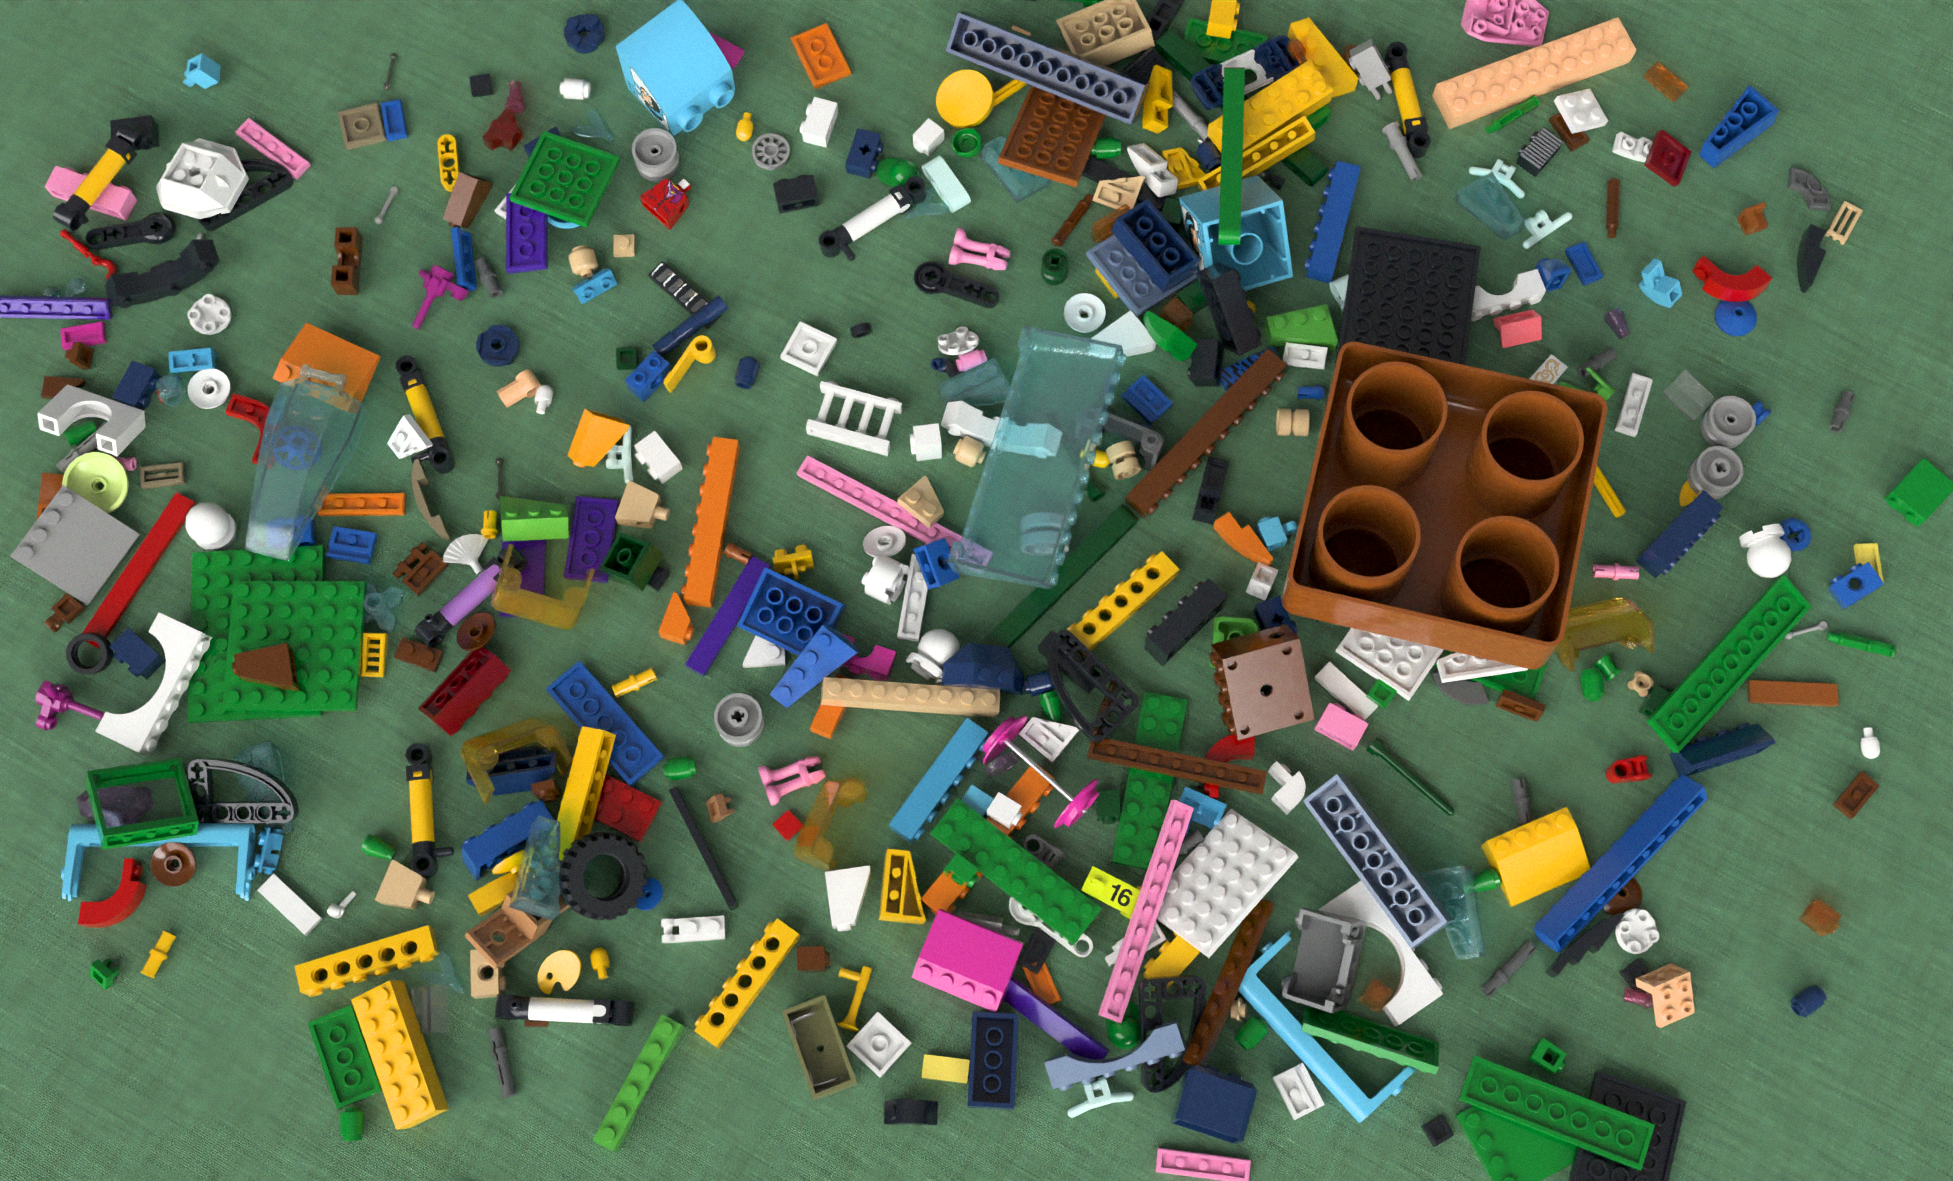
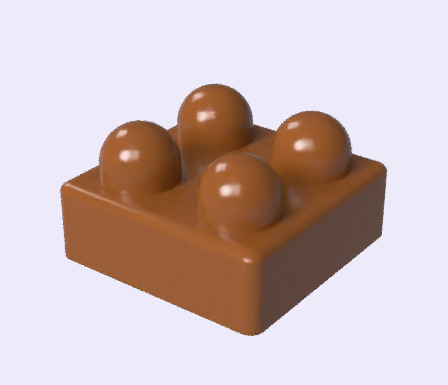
(1446, 505)

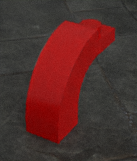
(1731, 287)
(1227, 750)
(120, 904)

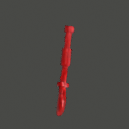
(96, 260)

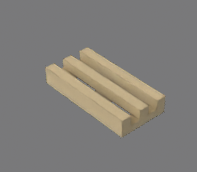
(1836, 235)

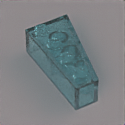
(538, 876)
(1458, 895)

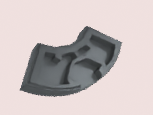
(1809, 188)
(1462, 691)

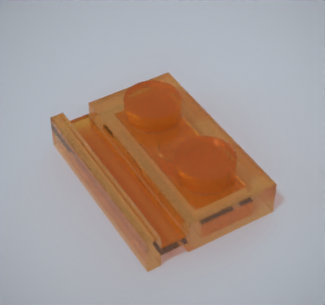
(1102, 228)

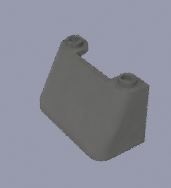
(1148, 436)
(1325, 960)

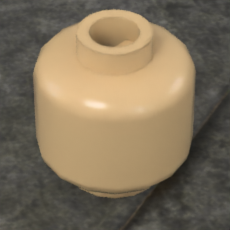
(583, 261)
(969, 451)

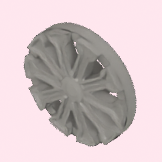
(770, 151)

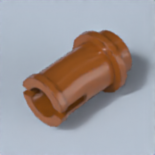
(737, 553)

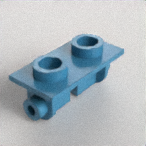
(597, 285)
(268, 842)

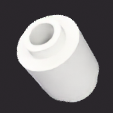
(575, 89)

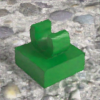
(1381, 693)
(102, 974)

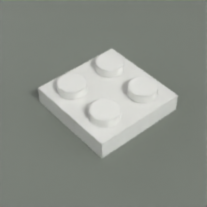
(1581, 111)
(808, 348)
(879, 1044)

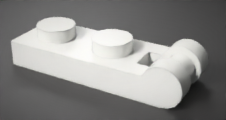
(694, 929)

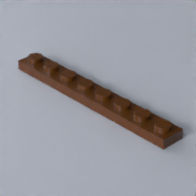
(1178, 765)
(1227, 985)

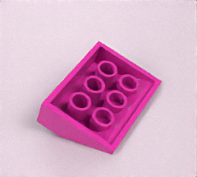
(967, 960)

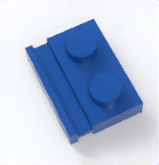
(1146, 399)
(352, 545)

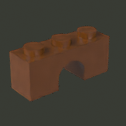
(349, 250)

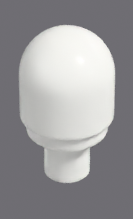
(543, 398)
(1869, 744)

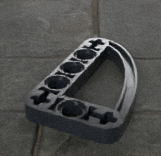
(277, 171)
(1099, 682)
(207, 802)
(1150, 1023)

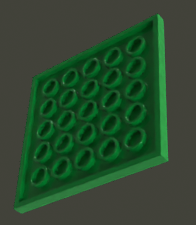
(321, 625)

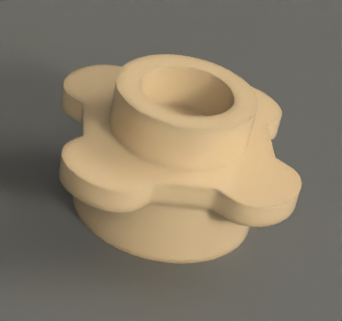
(1646, 681)
(1238, 1010)

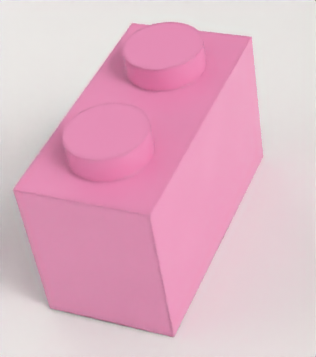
(1341, 726)

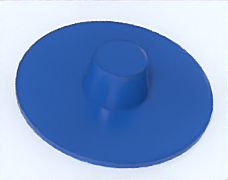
(652, 895)

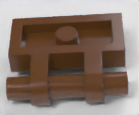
(424, 572)

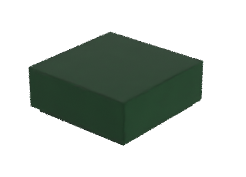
(626, 358)

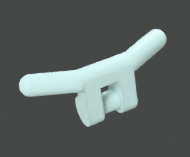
(1503, 179)
(1548, 226)
(625, 451)
(1093, 1102)

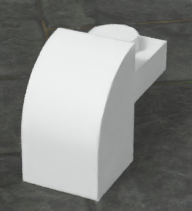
(1292, 787)

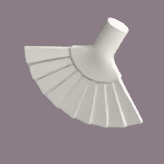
(466, 551)

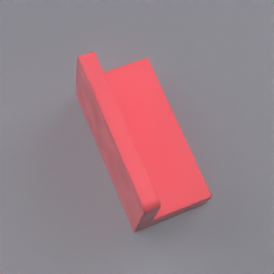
(1519, 328)

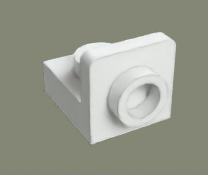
(1261, 581)

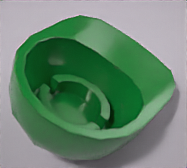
(896, 171)
(1125, 1034)

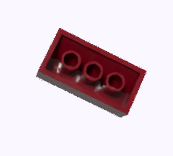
(465, 690)

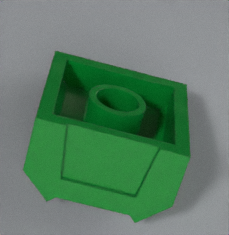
(1169, 337)

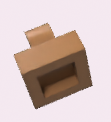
(717, 808)

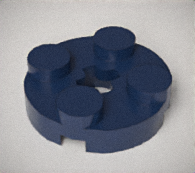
(580, 23)
(503, 356)

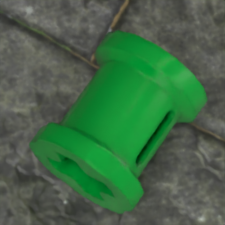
(1608, 667)

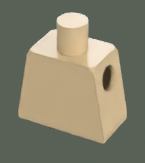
(640, 507)
(403, 888)

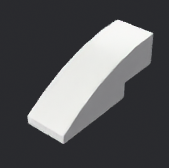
(1154, 170)

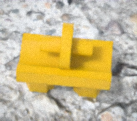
(794, 562)

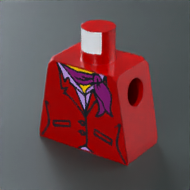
(667, 201)

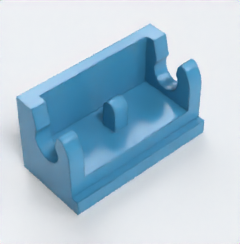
(192, 360)
(1206, 809)

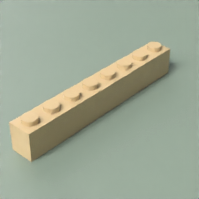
(910, 697)

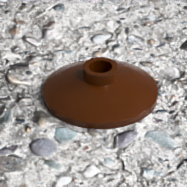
(476, 631)
(164, 868)
(1630, 901)

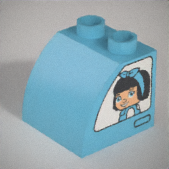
(676, 69)
(1264, 243)

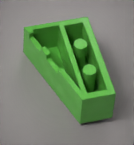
(1304, 326)
(532, 519)

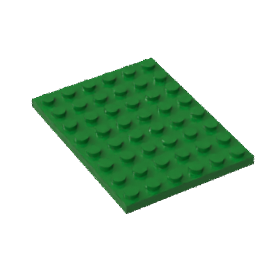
(211, 611)

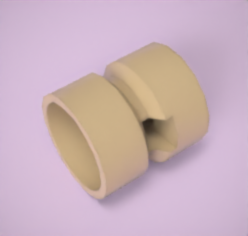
(1292, 422)
(1123, 460)

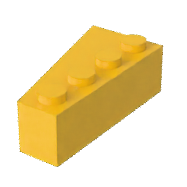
(1324, 57)

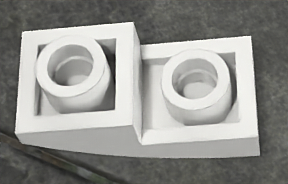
(1631, 147)

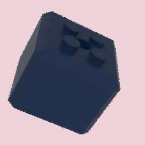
(1214, 1103)

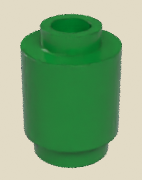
(1106, 148)
(1592, 685)
(680, 768)
(1251, 1033)
(352, 1124)

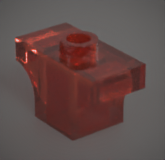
(503, 132)

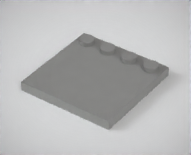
(75, 545)

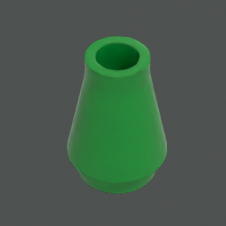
(78, 433)
(1051, 706)
(378, 848)
(1486, 880)

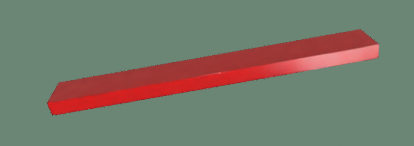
(139, 567)

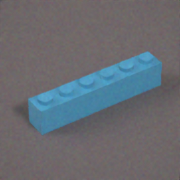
(938, 781)

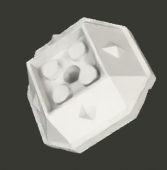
(202, 180)

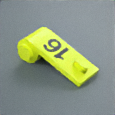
(1111, 891)

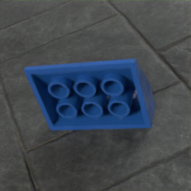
(788, 612)

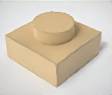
(624, 245)

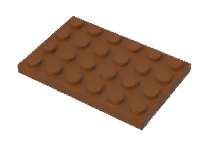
(1052, 137)

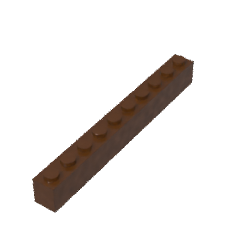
(1206, 433)

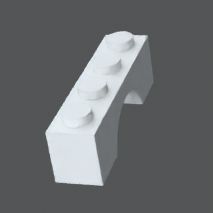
(1526, 289)

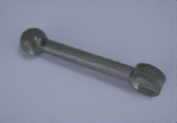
(393, 56)
(499, 461)

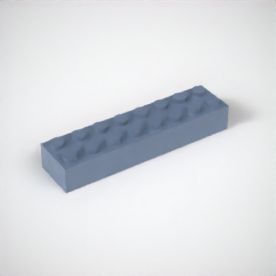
(1378, 860)

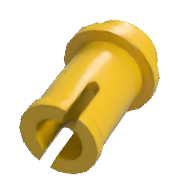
(489, 524)

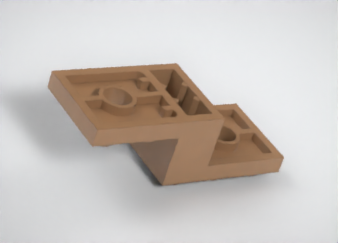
(515, 927)

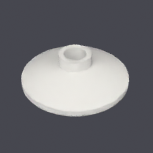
(1084, 304)
(203, 382)
(884, 541)

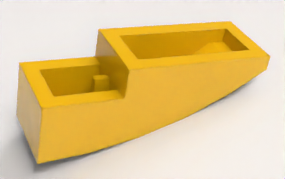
(1158, 100)
(492, 894)

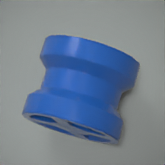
(1760, 412)

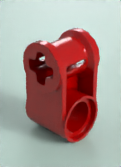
(1632, 770)

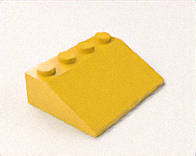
(1537, 856)

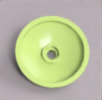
(94, 468)

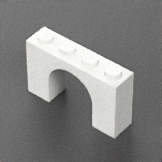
(74, 404)

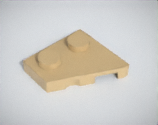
(1119, 192)
(922, 502)

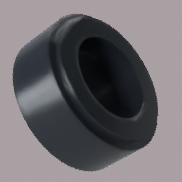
(860, 330)

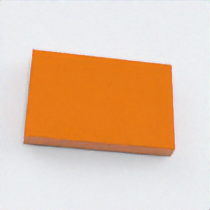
(820, 56)

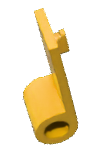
(700, 350)

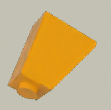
(595, 437)

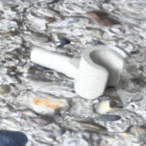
(337, 911)

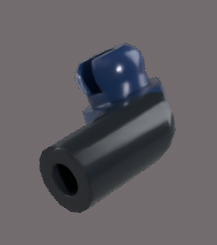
(944, 365)

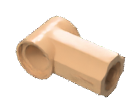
(523, 386)

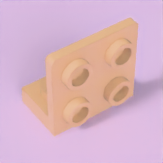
(1670, 993)

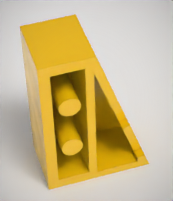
(899, 891)

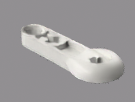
(1026, 917)

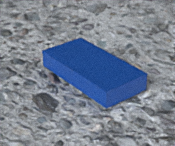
(394, 120)
(1583, 263)

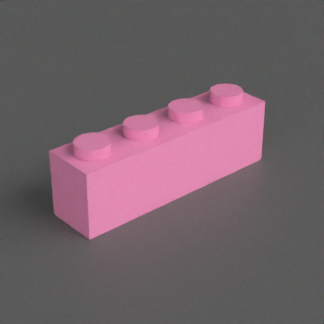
(112, 201)

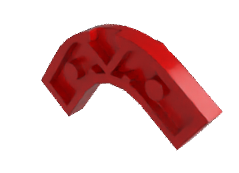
(250, 411)

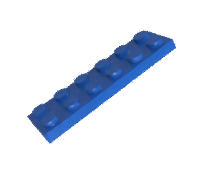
(594, 708)

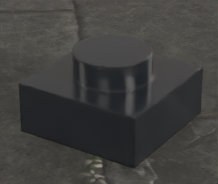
(658, 578)

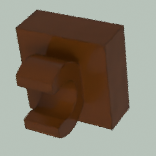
(80, 355)

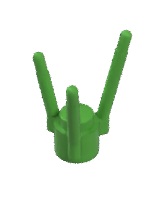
(1603, 388)

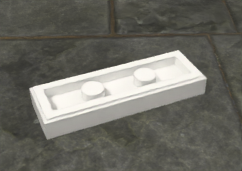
(1633, 405)
(1345, 691)
(290, 904)

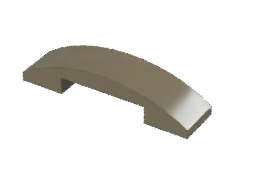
(420, 480)

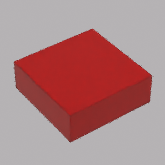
(787, 825)

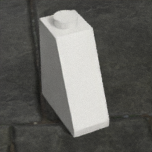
(1129, 333)
(845, 895)

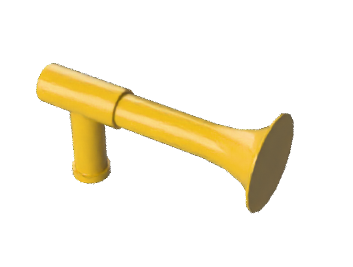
(850, 1021)

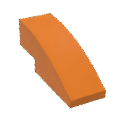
(1242, 540)
(827, 718)

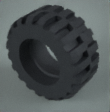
(630, 882)

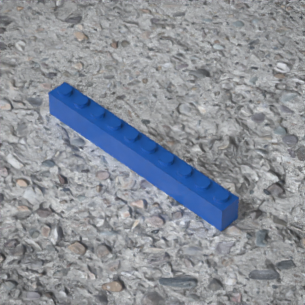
(1620, 863)

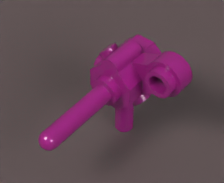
(437, 283)
(56, 699)

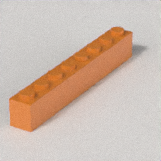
(711, 523)
(1025, 792)

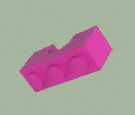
(876, 665)

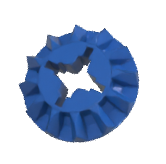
(1794, 526)

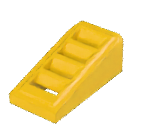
(367, 637)

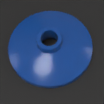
(1732, 323)

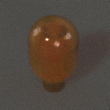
(1297, 50)

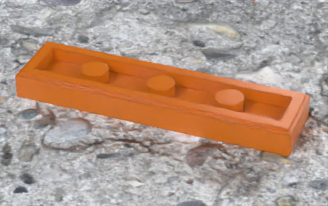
(363, 504)

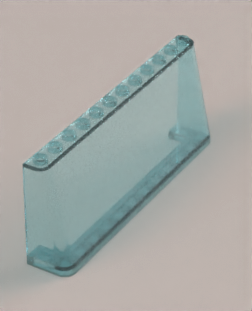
(1039, 459)

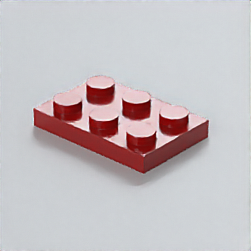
(626, 809)

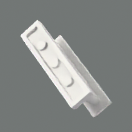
(858, 438)

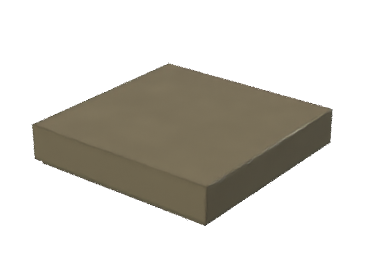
(362, 126)

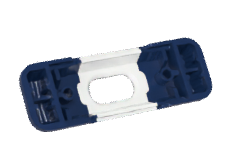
(1268, 60)

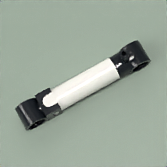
(898, 201)
(565, 1010)

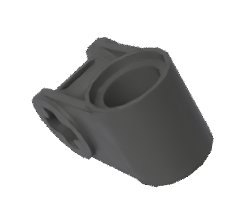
(1045, 851)

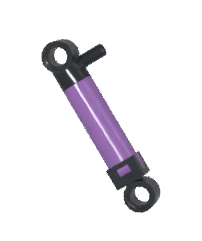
(434, 627)

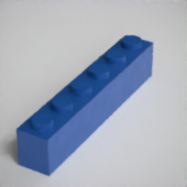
(1333, 221)

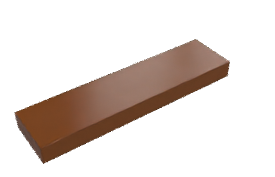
(1792, 693)

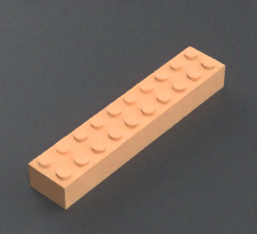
(1533, 72)

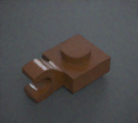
(65, 610)

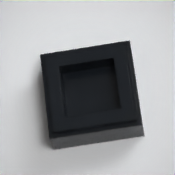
(481, 85)
(1634, 971)
(1437, 1130)

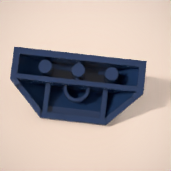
(984, 668)
(520, 769)

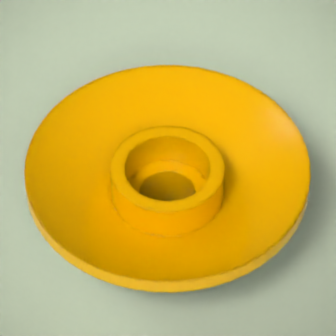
(509, 864)

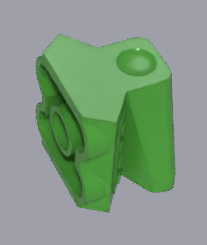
(1231, 627)

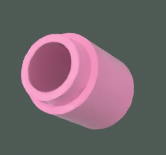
(970, 359)

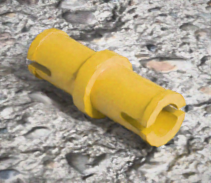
(634, 682)
(158, 954)

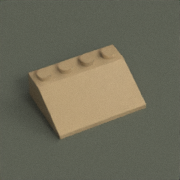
(1107, 31)

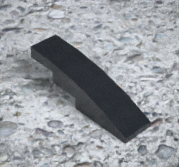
(1162, 16)
(1591, 941)

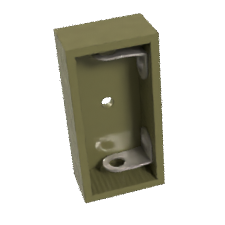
(813, 1026)

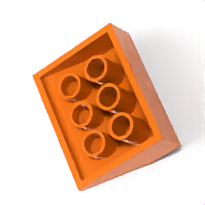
(331, 355)

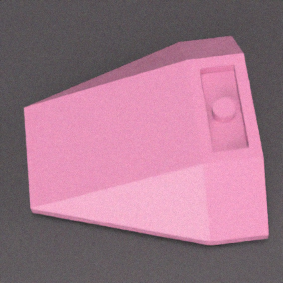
(1506, 21)

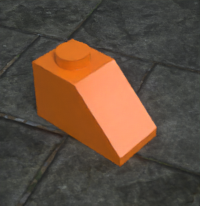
(676, 623)

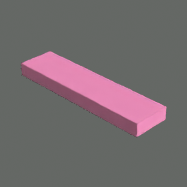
(272, 148)
(1202, 1165)

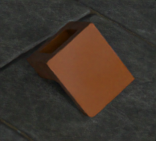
(1752, 219)

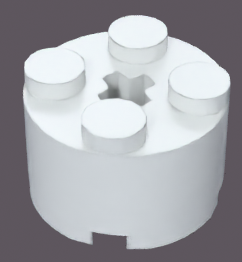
(885, 579)

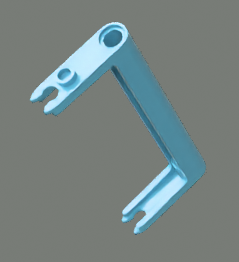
(208, 834)
(1305, 1045)

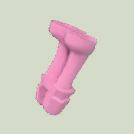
(962, 243)
(769, 777)

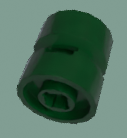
(1054, 266)

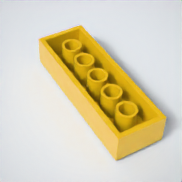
(1279, 105)
(399, 1054)

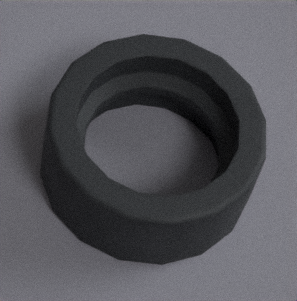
(72, 653)

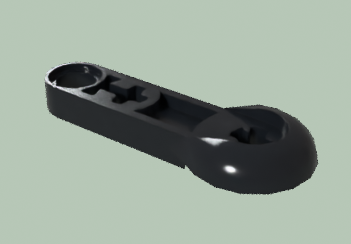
(134, 232)
(952, 284)

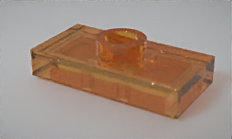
(1665, 81)

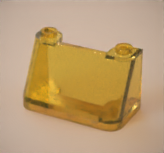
(810, 844)

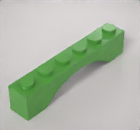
(626, 1104)

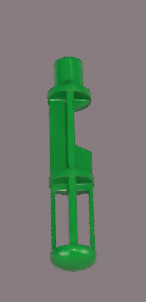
(1513, 114)
(1862, 643)

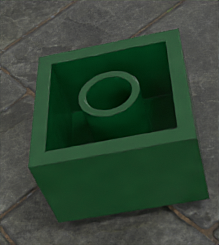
(631, 561)

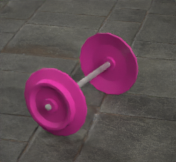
(1004, 736)

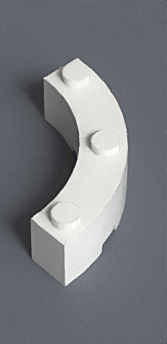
(968, 421)

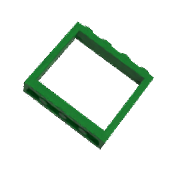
(145, 831)

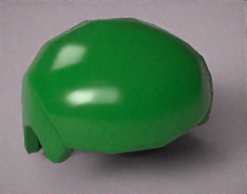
(967, 142)

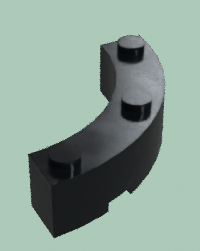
(164, 279)

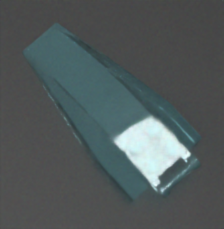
(301, 455)

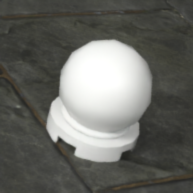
(211, 526)
(1767, 553)
(933, 651)

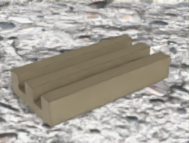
(162, 483)

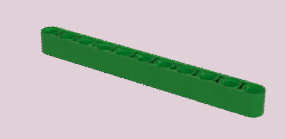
(1231, 156)

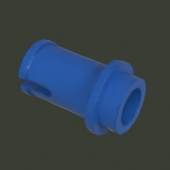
(1310, 392)

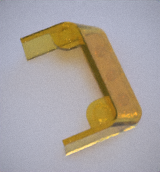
(512, 600)
(1604, 624)
(482, 751)

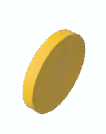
(965, 99)

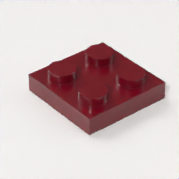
(1667, 158)

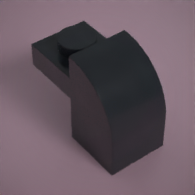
(910, 1112)

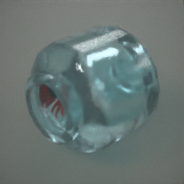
(171, 390)

